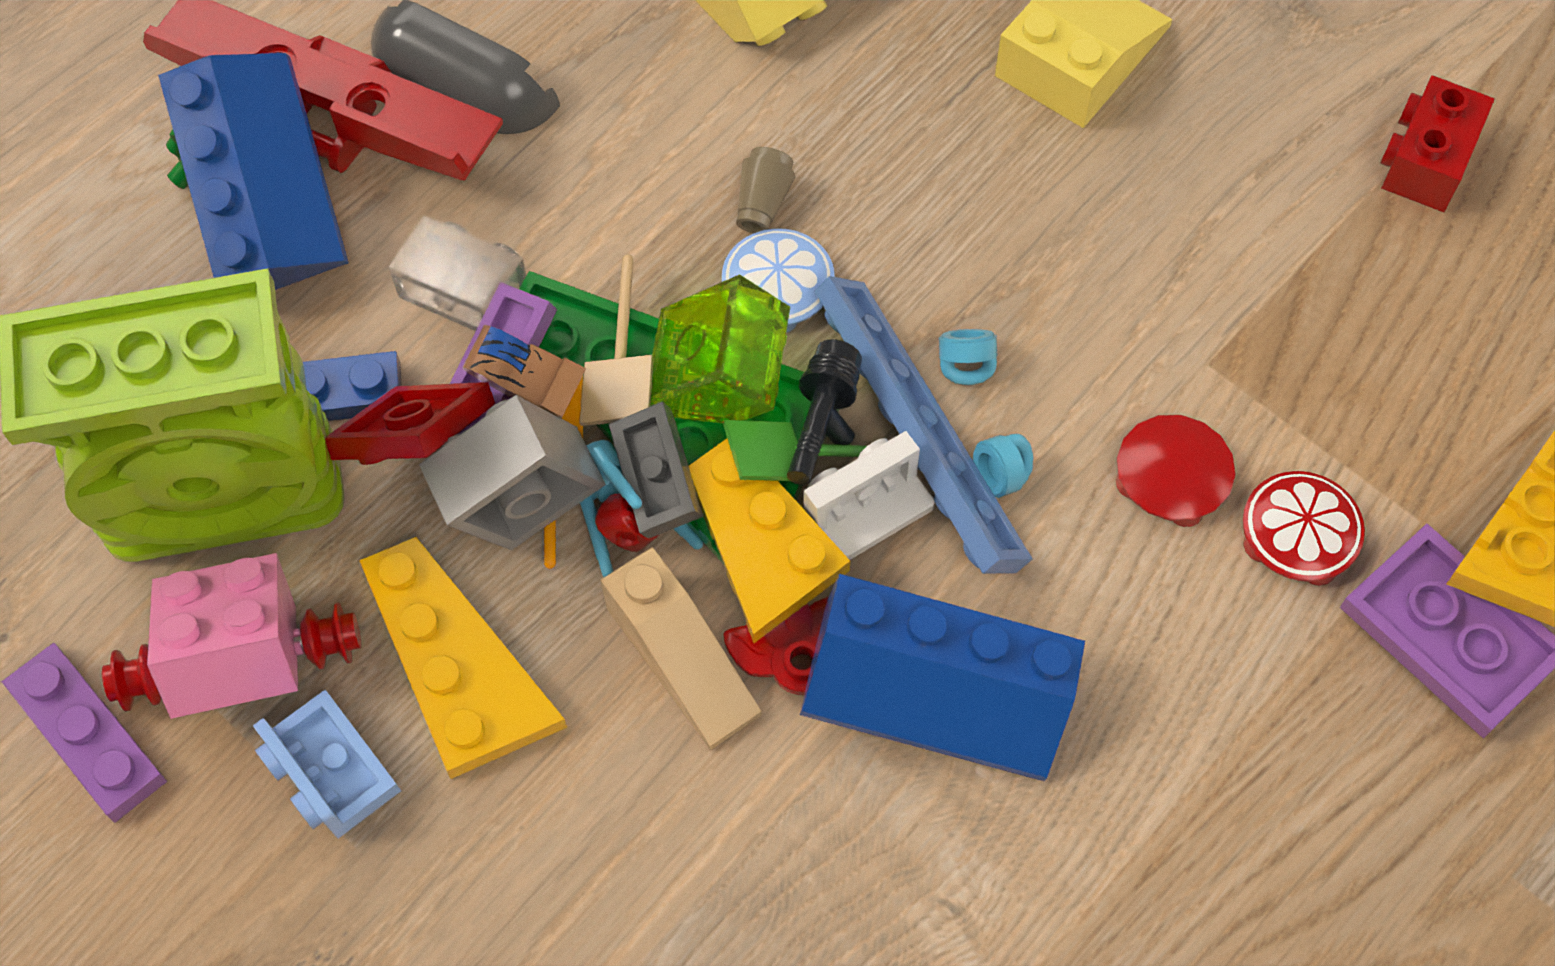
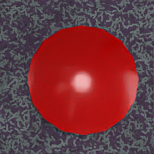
(1175, 468)

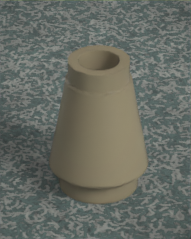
(763, 186)

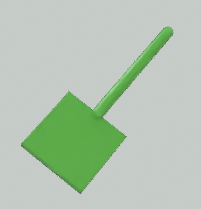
(766, 448)

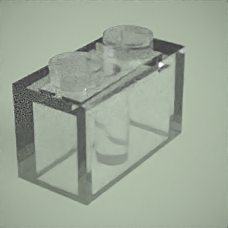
(453, 271)

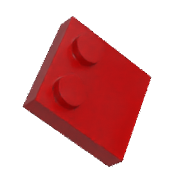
(409, 422)

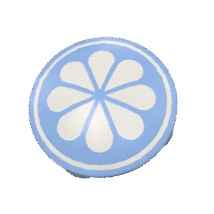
(784, 266)

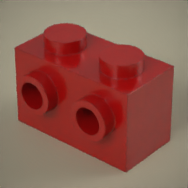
(1437, 144)

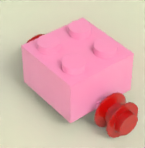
(225, 640)

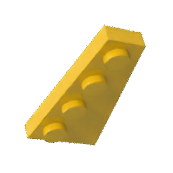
(1516, 550)
(460, 671)

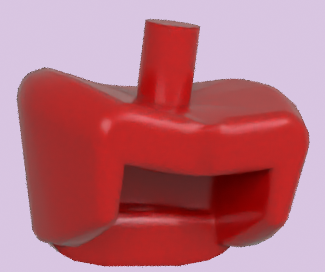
(618, 524)

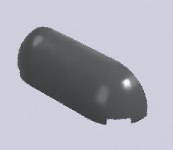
(461, 66)

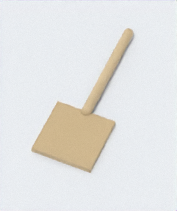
(620, 384)

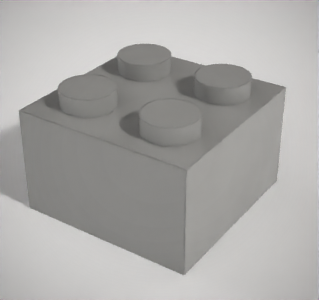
(511, 473)

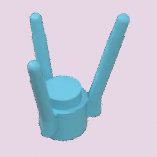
(608, 464)

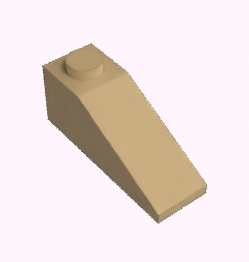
(679, 647)

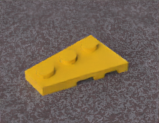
(766, 541)

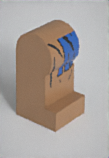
(523, 370)

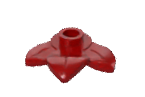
(775, 650)

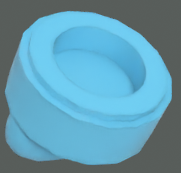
(968, 347)
(1004, 463)

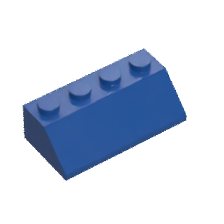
(253, 167)
(942, 677)

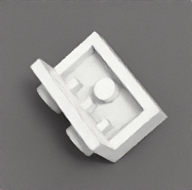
(869, 495)

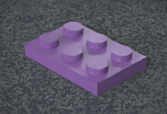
(1453, 642)

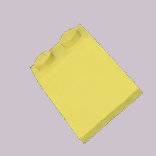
(1077, 51)

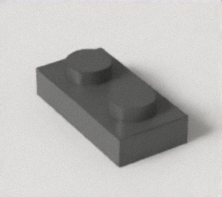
(656, 469)

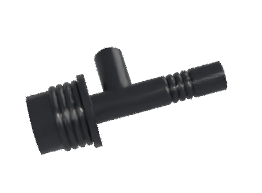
(829, 386)

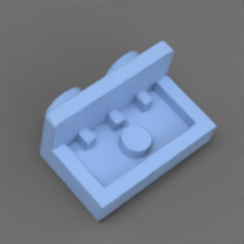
(328, 763)

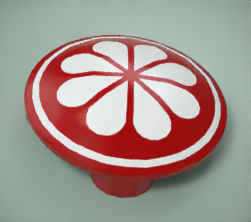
(1303, 527)

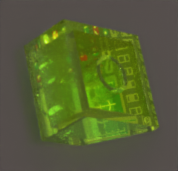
(720, 352)

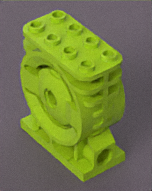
(173, 415)

